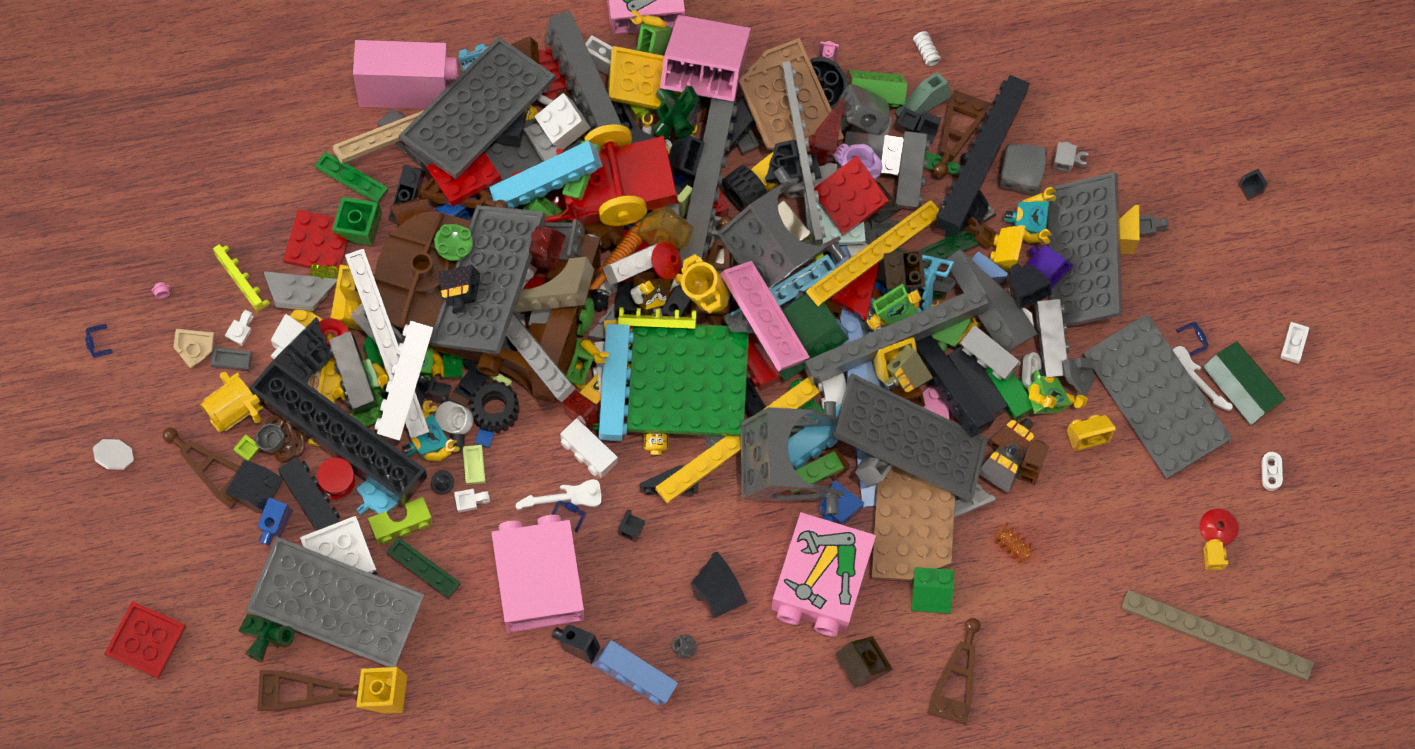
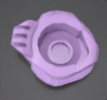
(867, 155)

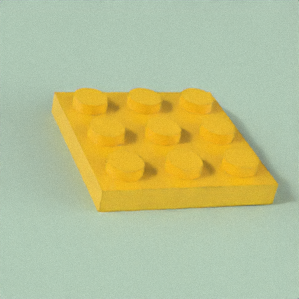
(635, 77)

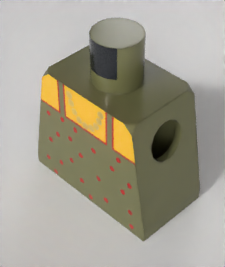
(907, 371)

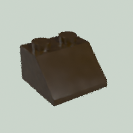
(863, 661)

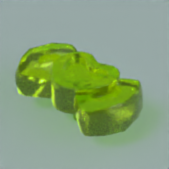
(324, 271)

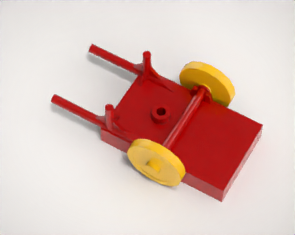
(629, 184)

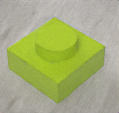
(246, 448)

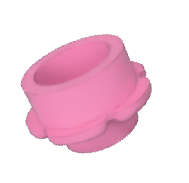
(161, 290)

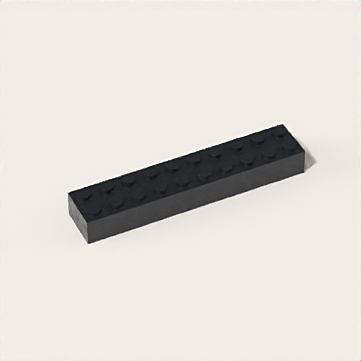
(338, 432)

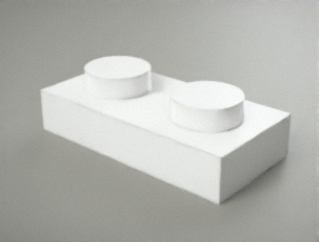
(1294, 342)

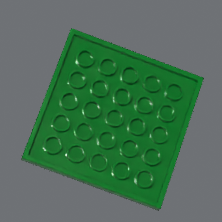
(688, 380)

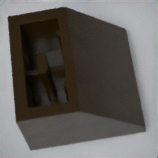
(904, 269)

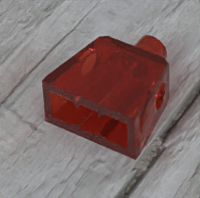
(546, 246)
(582, 408)

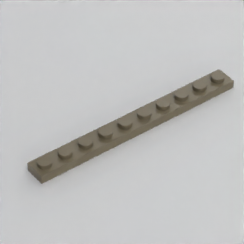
(1217, 635)

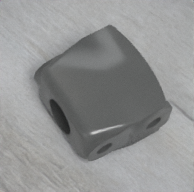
(865, 109)
(1023, 168)

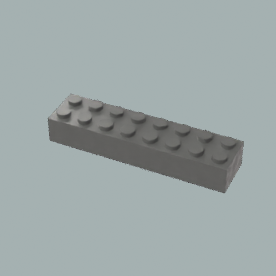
(579, 71)

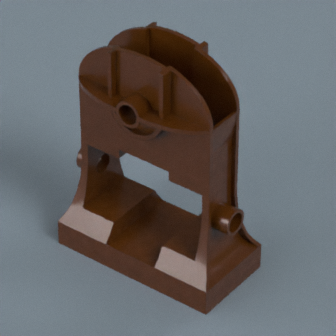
(412, 292)

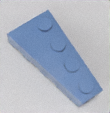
(634, 673)

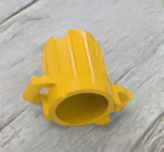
(704, 285)
(231, 403)

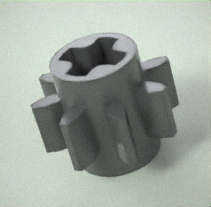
(684, 646)

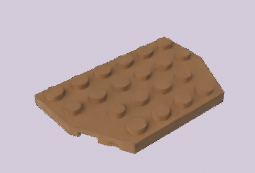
(768, 99)
(911, 526)

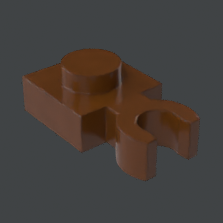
(982, 232)

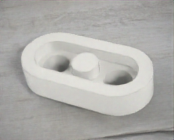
(1031, 363)
(1272, 472)

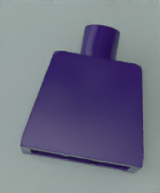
(1049, 263)

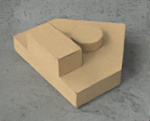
(193, 345)

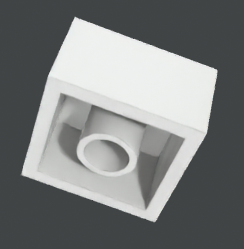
(562, 121)

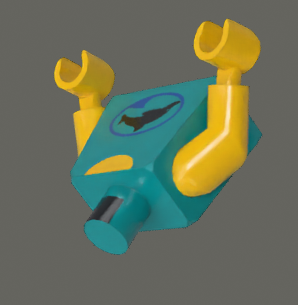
(1033, 215)
(431, 445)

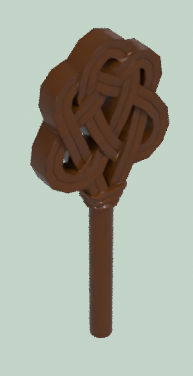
(289, 447)

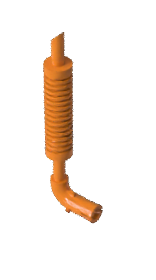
(624, 249)

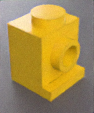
(1215, 555)

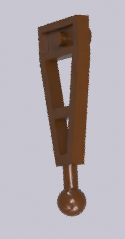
(966, 105)
(433, 192)
(718, 266)
(171, 436)
(270, 684)
(947, 707)

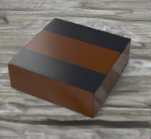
(460, 397)

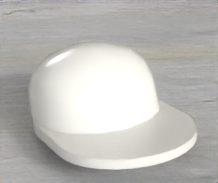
(454, 418)

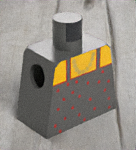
(1003, 467)

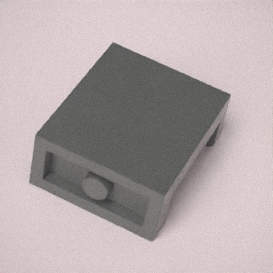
(574, 234)

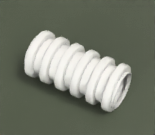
(926, 48)

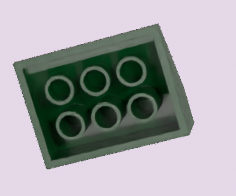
(815, 327)

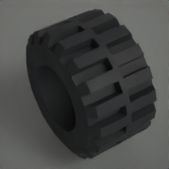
(743, 187)
(491, 392)

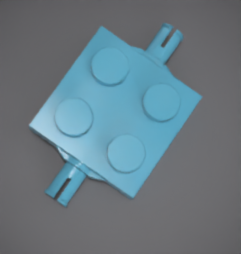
(374, 499)

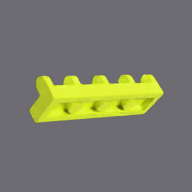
(240, 279)
(657, 321)

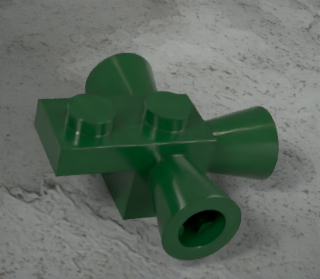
(675, 112)
(267, 634)

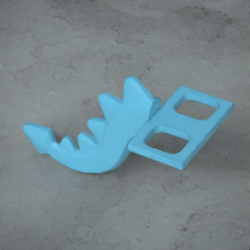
(930, 277)

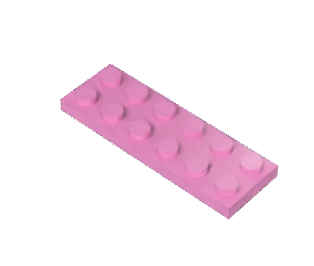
(765, 315)

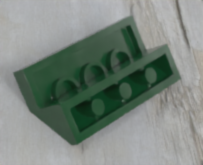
(1244, 382)

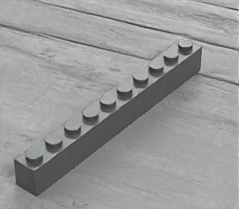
(709, 177)
(916, 326)

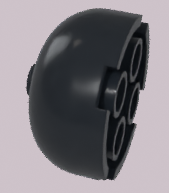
(831, 78)

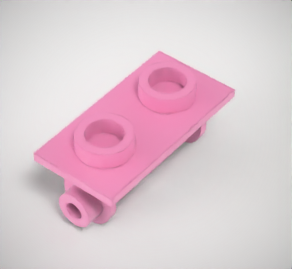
(829, 50)

